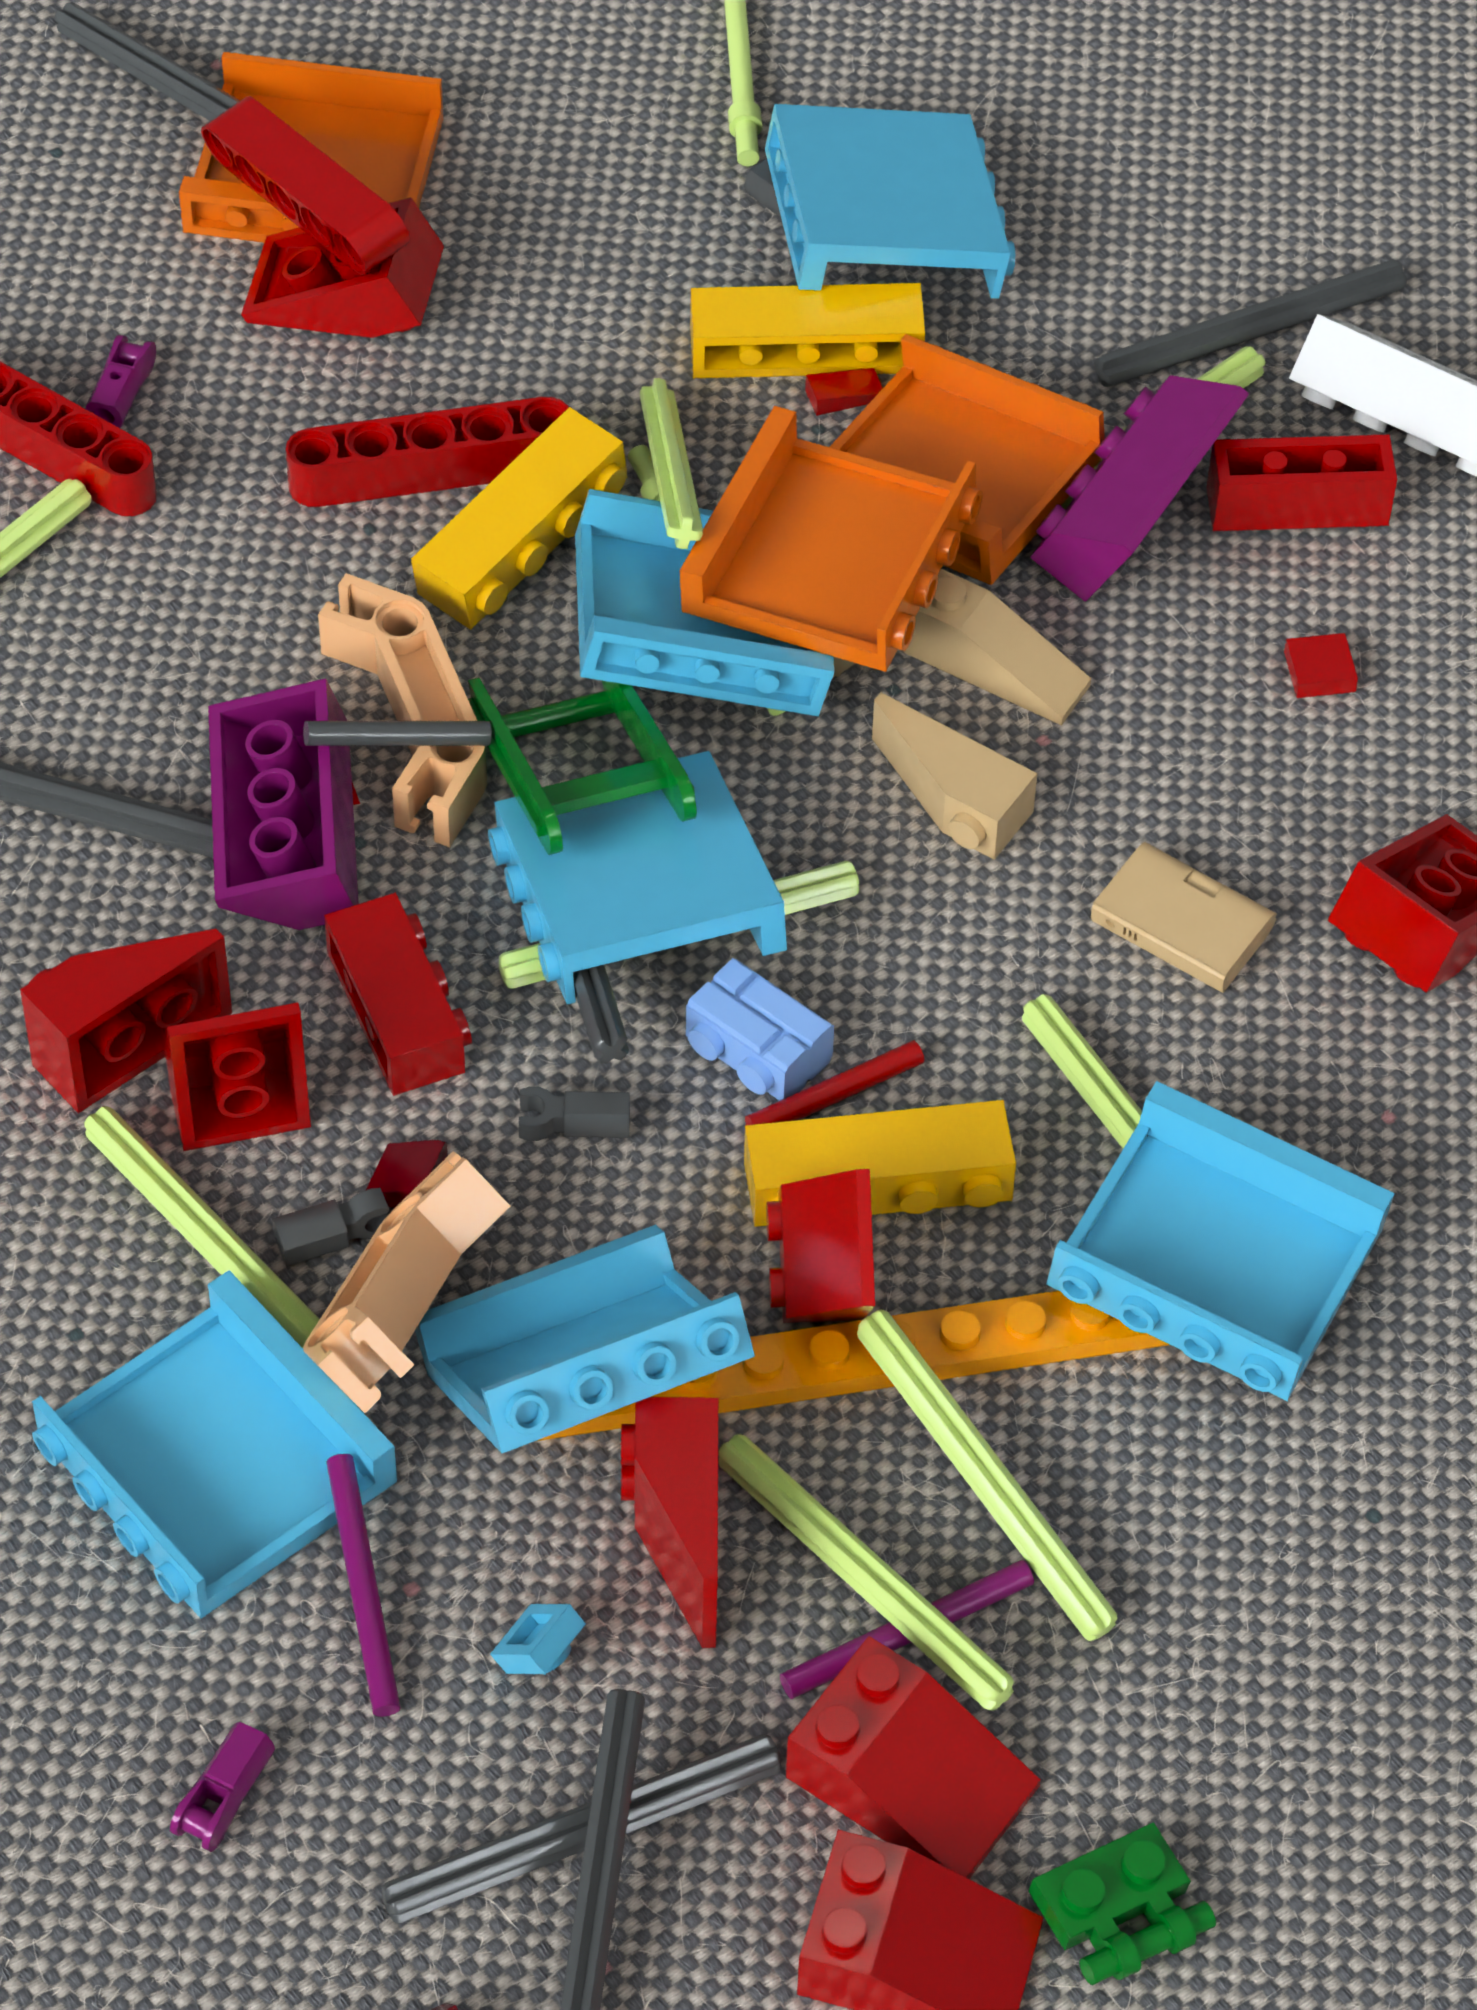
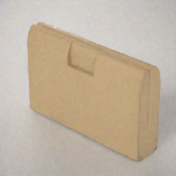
(1183, 916)

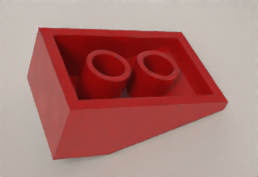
(312, 290)
(1416, 903)
(109, 1010)
(238, 1076)
(823, 1248)
(673, 1479)
(908, 1761)
(912, 1935)

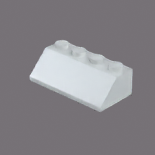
(1390, 388)

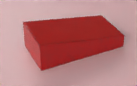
(841, 389)

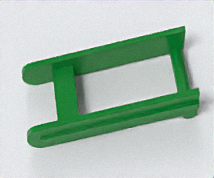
(543, 804)

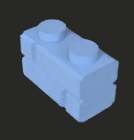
(758, 1031)

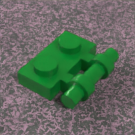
(1115, 1885)

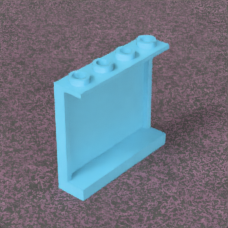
(885, 191)
(640, 636)
(638, 878)
(1222, 1241)
(578, 1340)
(215, 1449)

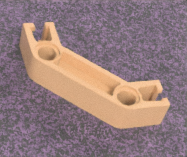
(401, 645)
(400, 1278)

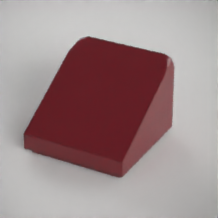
(405, 1167)

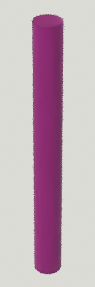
(363, 1585)
(953, 1606)

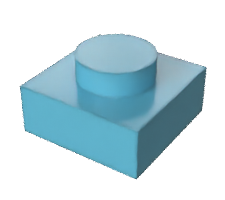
(538, 1639)

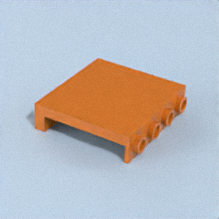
(363, 119)
(961, 410)
(826, 546)

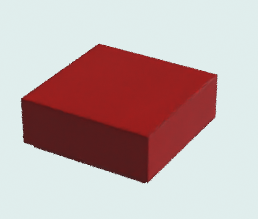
(1320, 665)

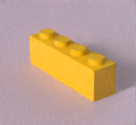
(802, 331)
(518, 519)
(914, 1156)

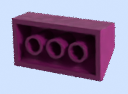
(1134, 480)
(281, 808)

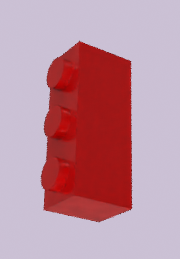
(1301, 482)
(397, 993)

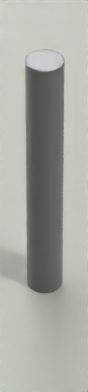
(397, 733)

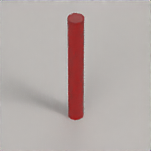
(841, 1086)

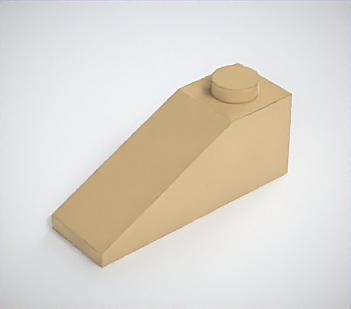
(993, 648)
(959, 782)

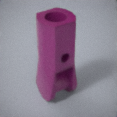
(121, 379)
(225, 1781)

